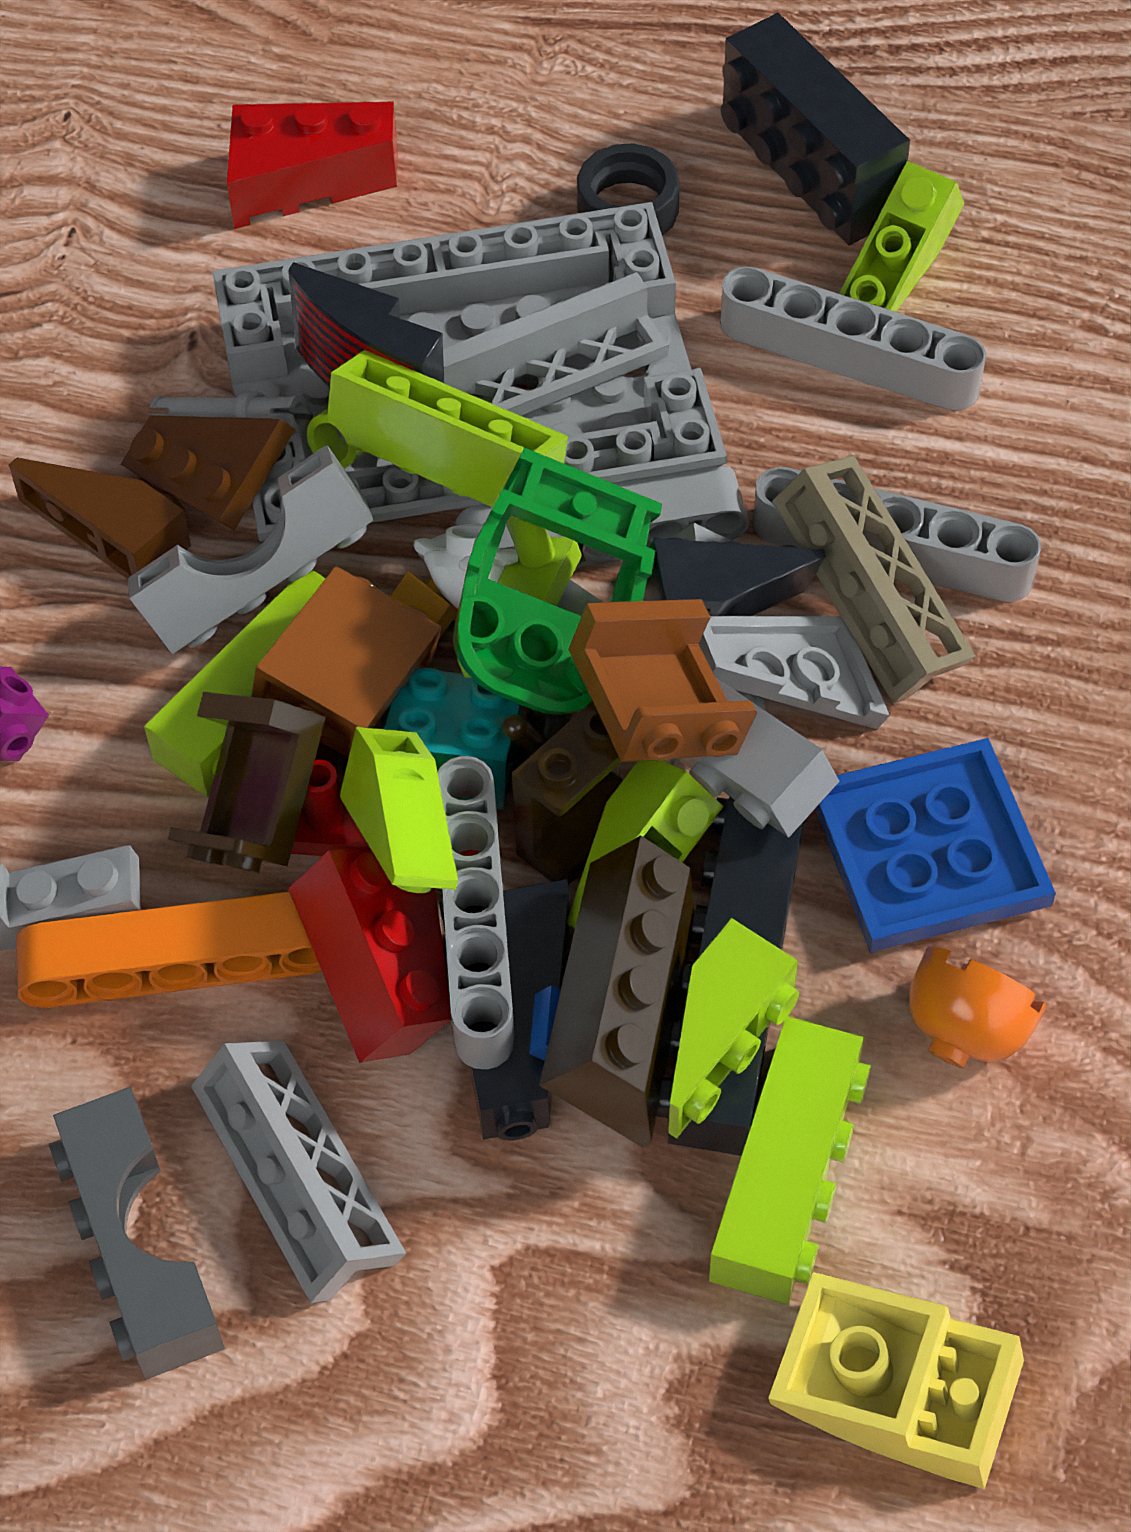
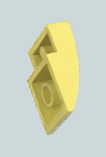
(899, 1378)

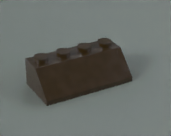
(622, 988)

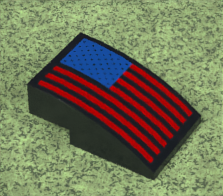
(344, 318)

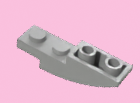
(68, 890)

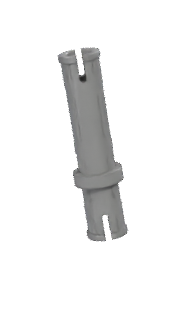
(248, 405)

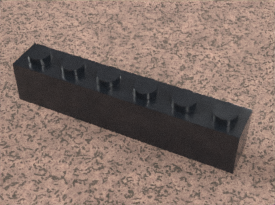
(753, 885)

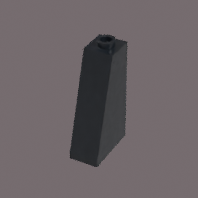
(537, 943)

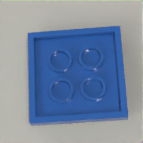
(932, 845)

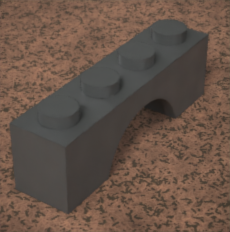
(160, 1301)

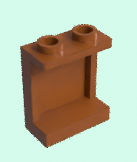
(346, 656)
(655, 681)

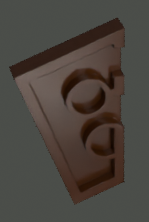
(209, 460)

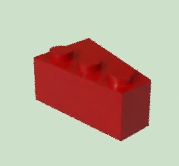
(375, 952)

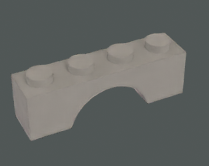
(191, 594)

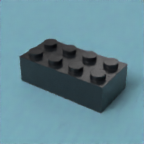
(811, 126)

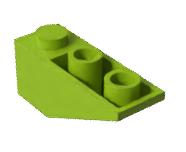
(904, 238)
(657, 804)
(399, 808)
(730, 1001)

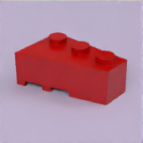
(308, 153)

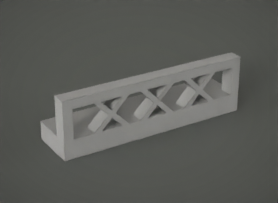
(546, 337)
(282, 1162)

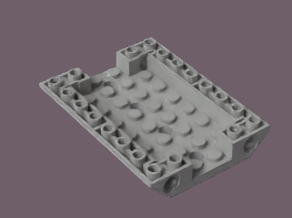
(465, 288)

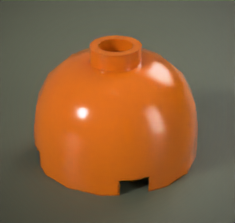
(970, 1009)

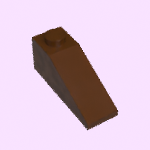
(104, 513)

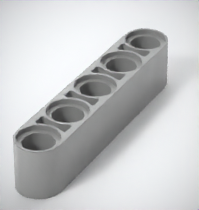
(852, 338)
(698, 495)
(950, 544)
(479, 935)

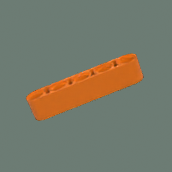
(162, 951)

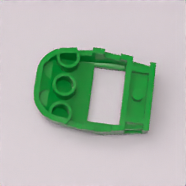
(521, 642)

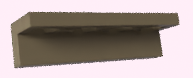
(862, 577)

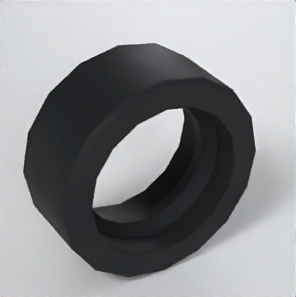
(630, 165)

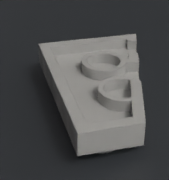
(796, 663)

